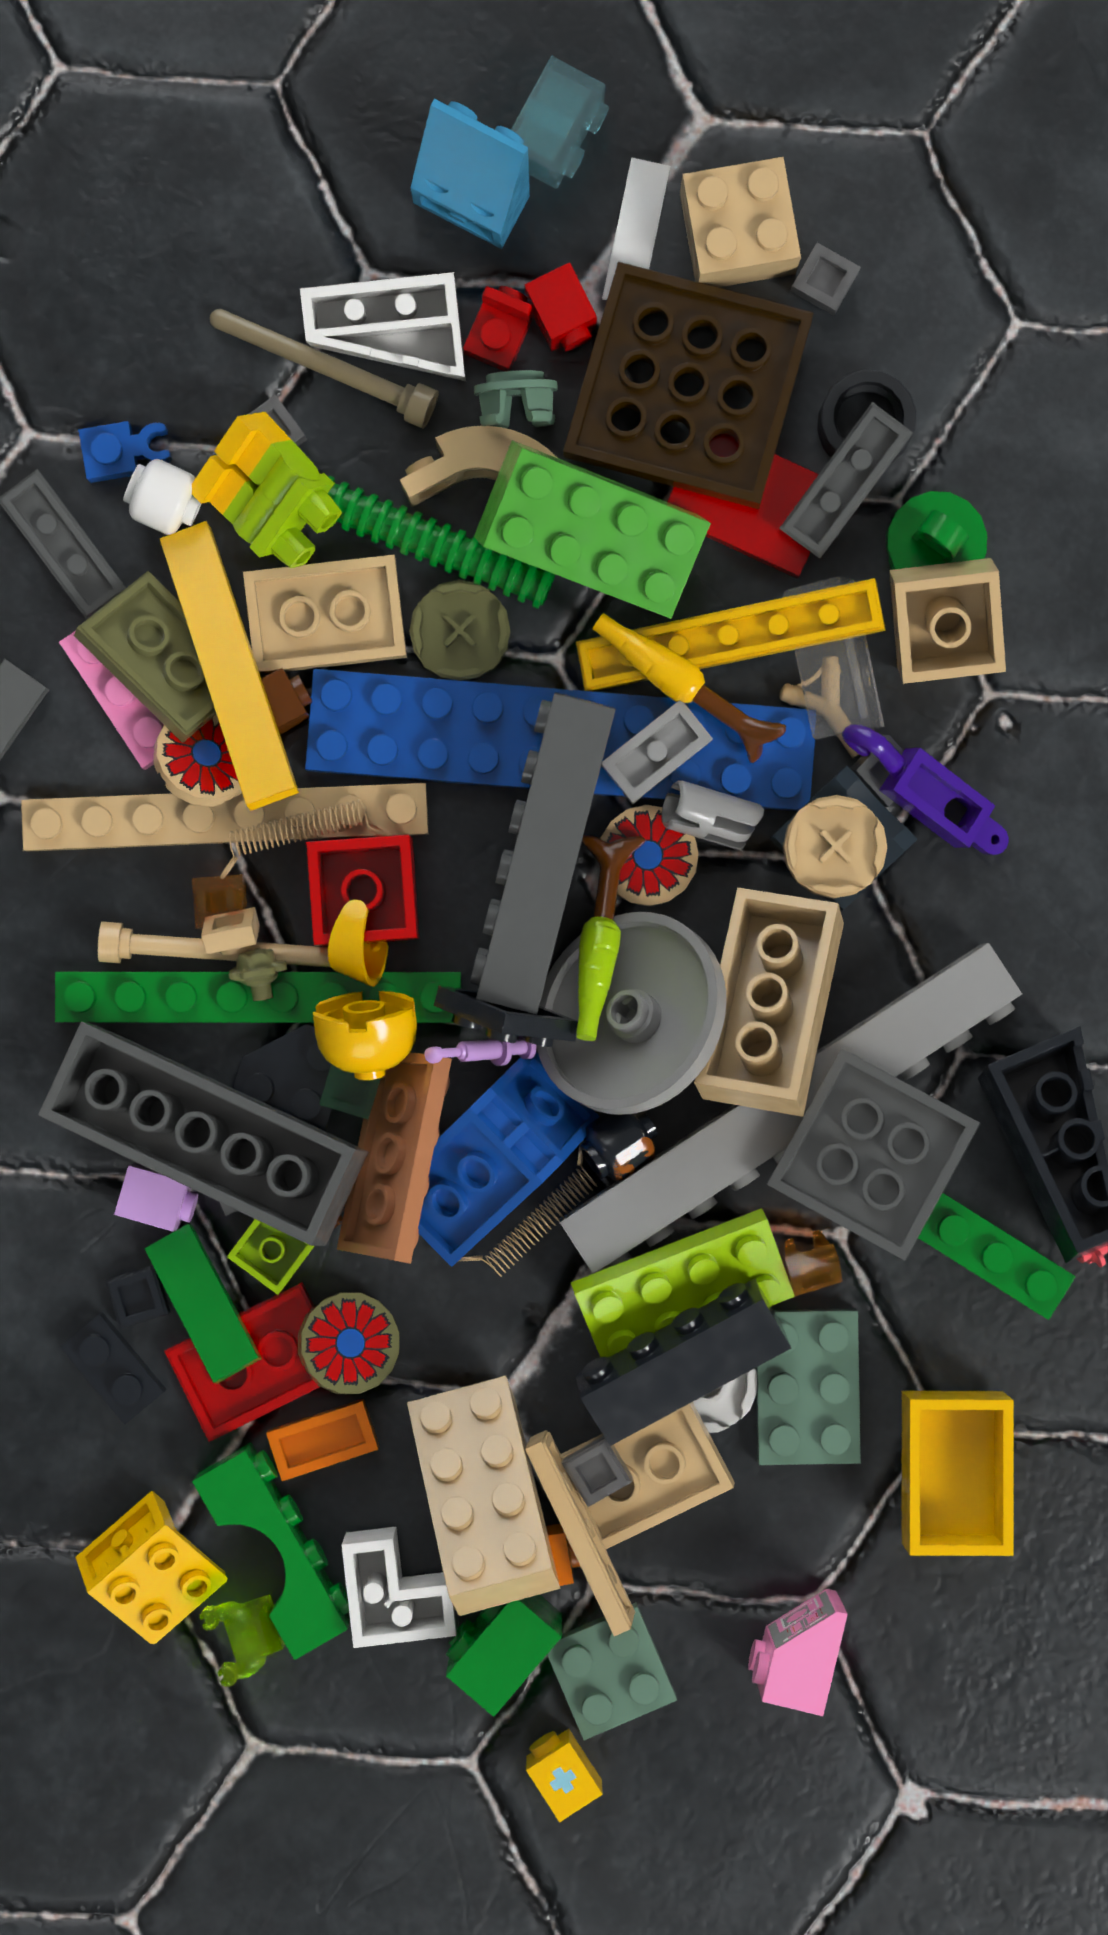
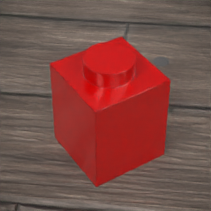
(561, 308)

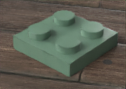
(609, 1675)

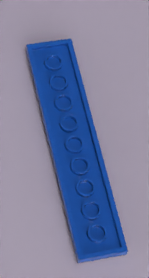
(486, 729)

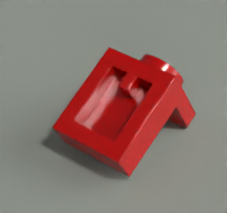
(499, 327)

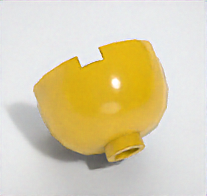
(365, 1034)

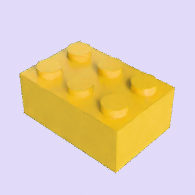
(958, 1473)

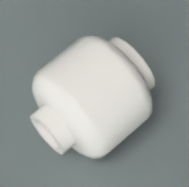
(161, 496)

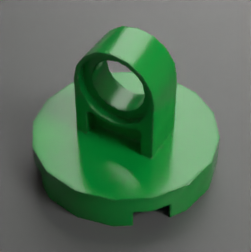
(935, 531)

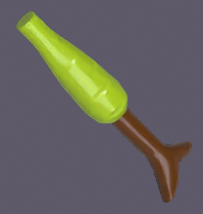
(601, 934)

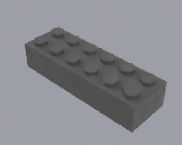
(545, 852)
(203, 1134)

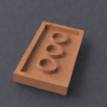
(400, 1138)

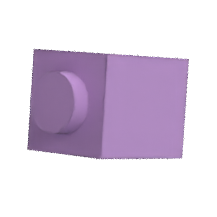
(155, 1199)

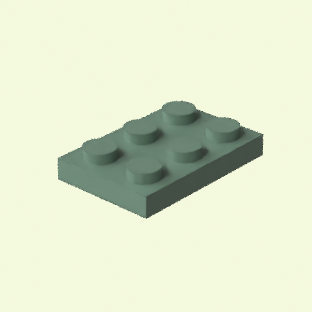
(811, 1391)

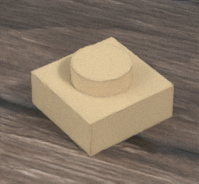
(230, 932)

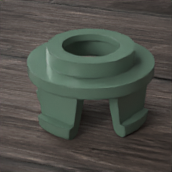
(499, 389)

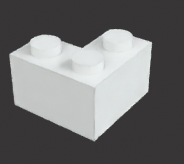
(385, 1604)

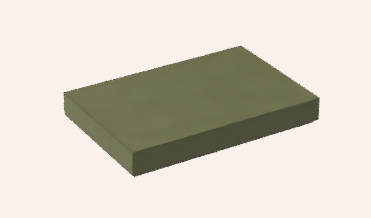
(152, 653)

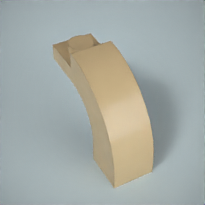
(465, 455)

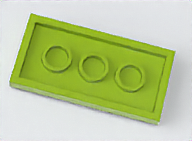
(683, 1275)

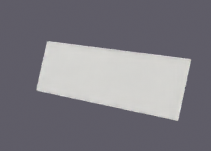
(638, 217)

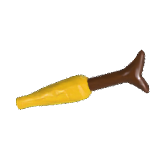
(685, 682)

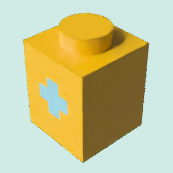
(563, 1773)

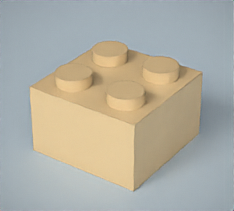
(740, 223)
(947, 620)

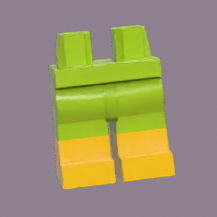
(267, 489)

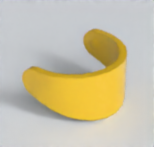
(347, 948)

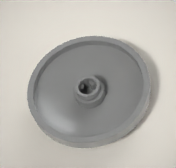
(654, 1024)

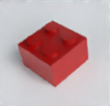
(367, 870)

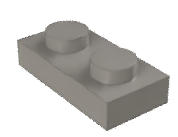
(656, 751)

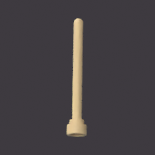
(120, 942)

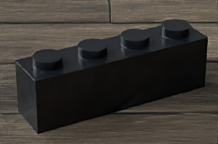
(681, 1361)

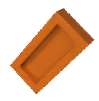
(322, 1439)

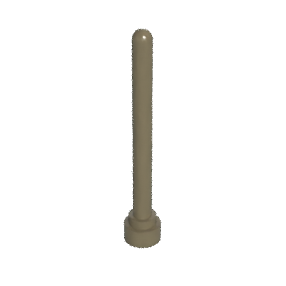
(411, 401)

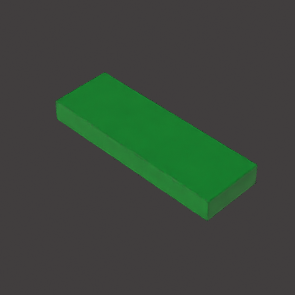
(202, 1303)

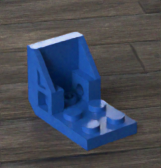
(498, 1156)

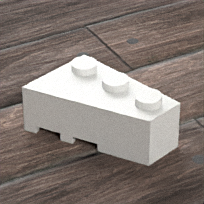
(389, 321)

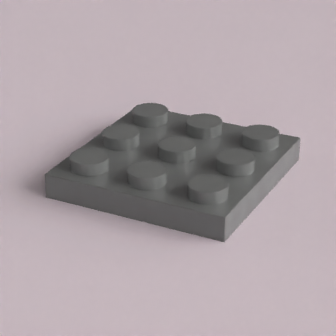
(873, 1154)

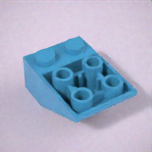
(471, 173)

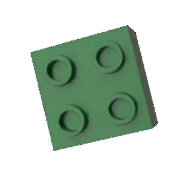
(502, 1649)

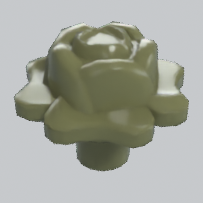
(257, 969)

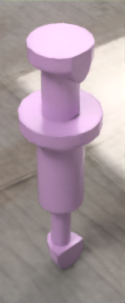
(488, 1049)

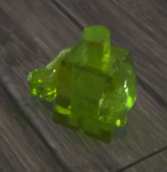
(249, 1633)

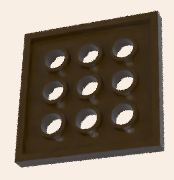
(685, 307)

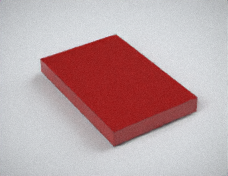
(752, 529)
(260, 1386)

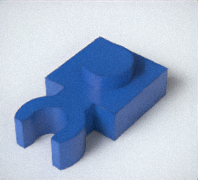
(113, 450)

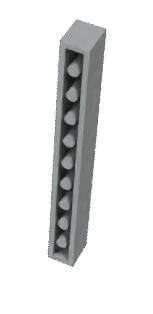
(743, 1137)

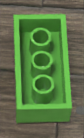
(591, 530)

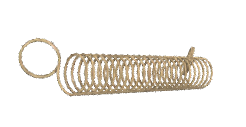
(234, 858)
(579, 1163)

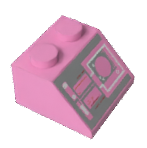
(800, 1654)

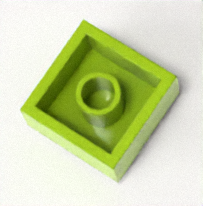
(269, 1255)

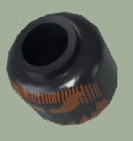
(619, 1144)

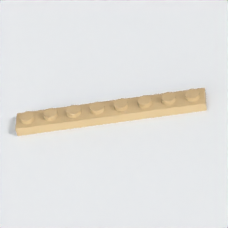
(172, 821)

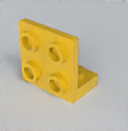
(148, 1570)

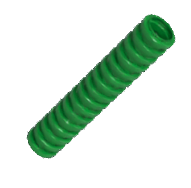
(438, 544)

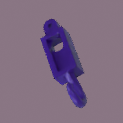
(924, 789)

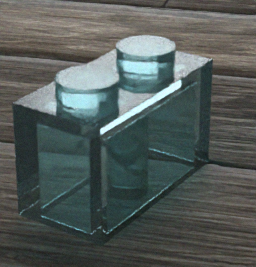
(557, 120)

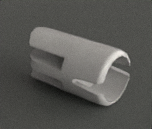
(710, 815)

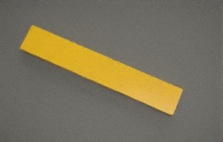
(744, 632)
(229, 666)

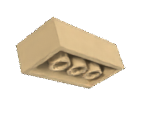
(777, 994)
(482, 1496)

